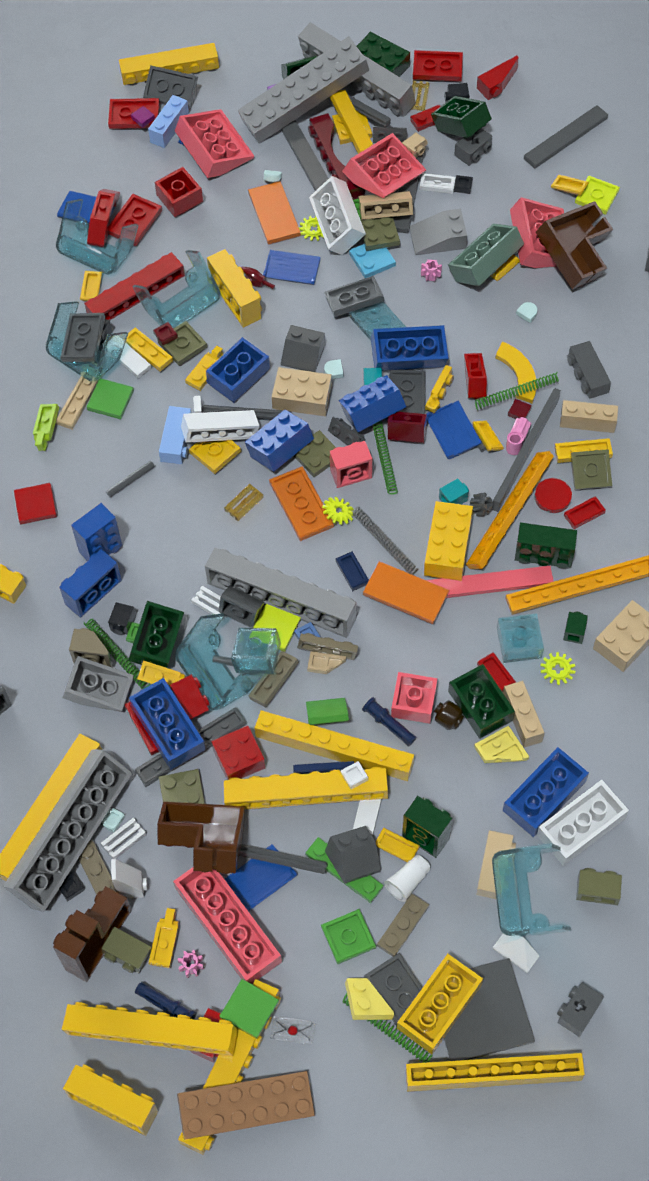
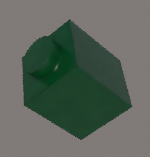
(575, 627)

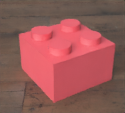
(350, 464)
(414, 697)

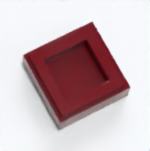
(165, 333)
(519, 409)

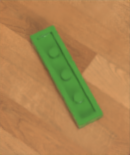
(365, 887)

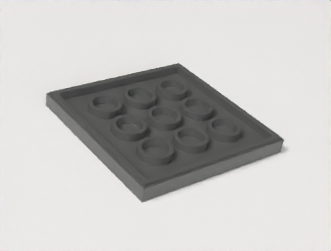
(493, 1018)

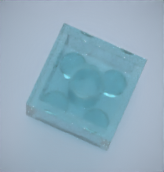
(520, 638)
(256, 650)

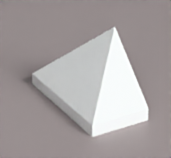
(517, 950)

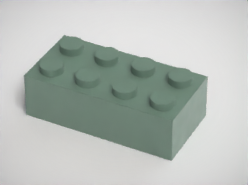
(486, 254)

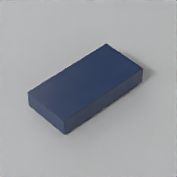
(352, 571)

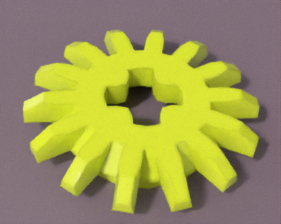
(306, 227)
(331, 506)
(563, 663)

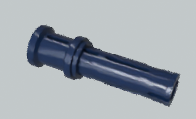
(382, 716)
(171, 1007)

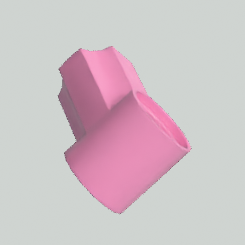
(517, 436)

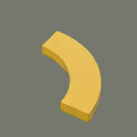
(521, 366)

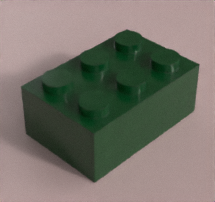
(385, 53)
(461, 116)
(545, 545)
(156, 634)
(481, 701)
(427, 826)

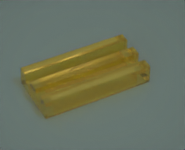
(420, 85)
(239, 511)

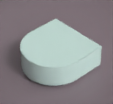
(272, 176)
(527, 311)
(335, 368)
(113, 820)

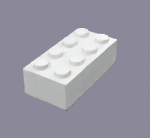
(337, 215)
(583, 822)

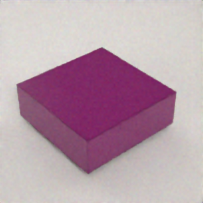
(142, 116)

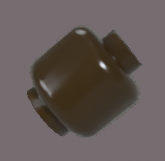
(448, 715)

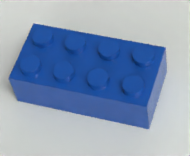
(409, 347)
(167, 723)
(545, 791)

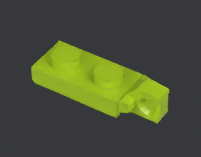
(45, 425)

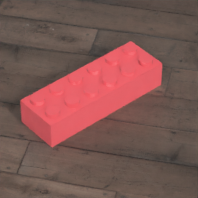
(228, 923)

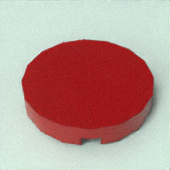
(553, 495)

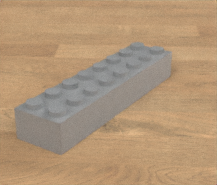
(376, 83)
(303, 89)
(282, 591)
(67, 830)

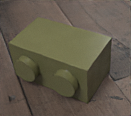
(599, 887)
(126, 950)

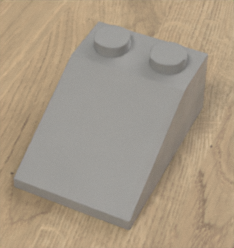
(439, 233)
(97, 685)

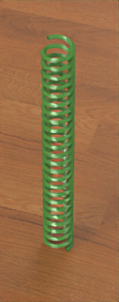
(530, 388)
(386, 478)
(114, 651)
(399, 1039)

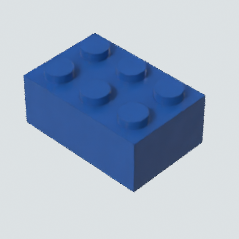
(238, 369)
(372, 403)
(279, 440)
(97, 531)
(90, 583)

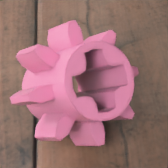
(431, 270)
(187, 959)

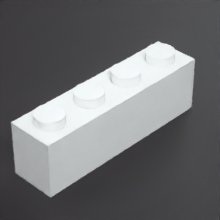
(219, 426)

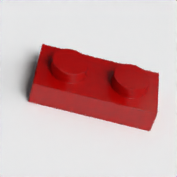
(423, 119)

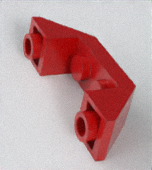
(100, 216)

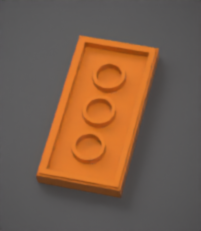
(274, 212)
(301, 503)
(406, 592)

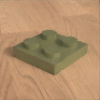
(380, 233)
(186, 345)
(316, 454)
(591, 469)
(182, 787)

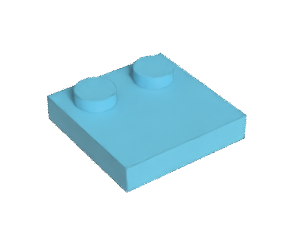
(372, 261)

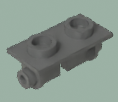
(382, 132)
(343, 431)

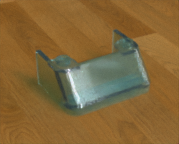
(73, 242)
(189, 302)
(105, 359)
(215, 678)
(513, 894)

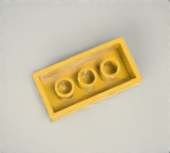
(235, 288)
(448, 541)
(439, 1003)
(110, 1099)

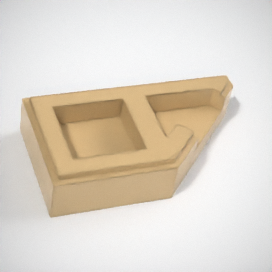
(324, 663)

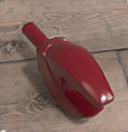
(256, 277)

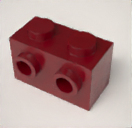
(407, 427)

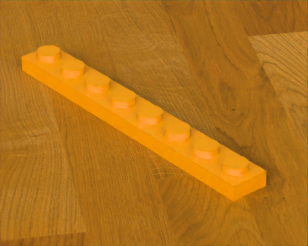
(509, 510)
(578, 585)

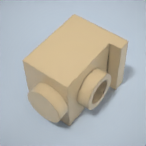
(416, 144)

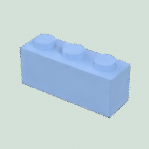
(164, 125)
(173, 444)

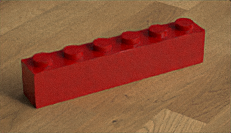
(122, 295)

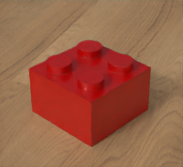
(178, 191)
(238, 754)

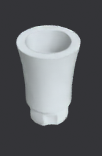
(407, 878)

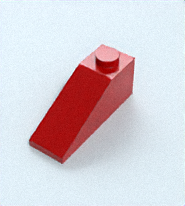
(495, 80)
(475, 375)

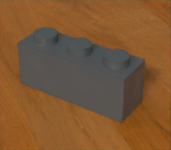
(589, 370)

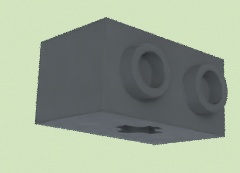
(472, 148)
(577, 1021)

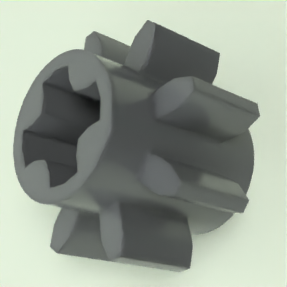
(481, 504)

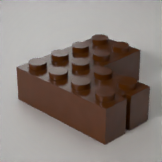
(571, 240)
(209, 828)
(86, 933)

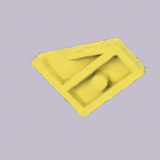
(501, 747)
(366, 1001)

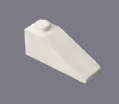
(128, 880)

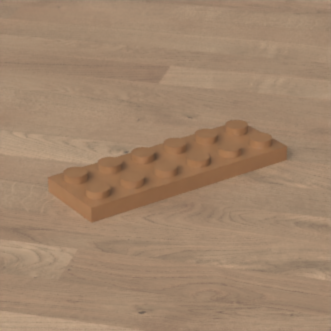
(245, 1105)

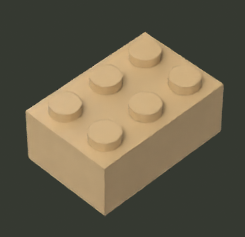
(301, 391)
(625, 636)

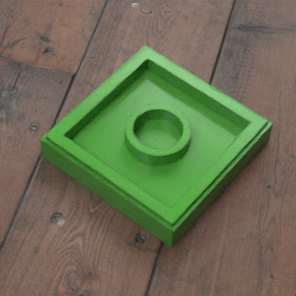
(110, 398)
(327, 711)
(348, 936)
(249, 1008)

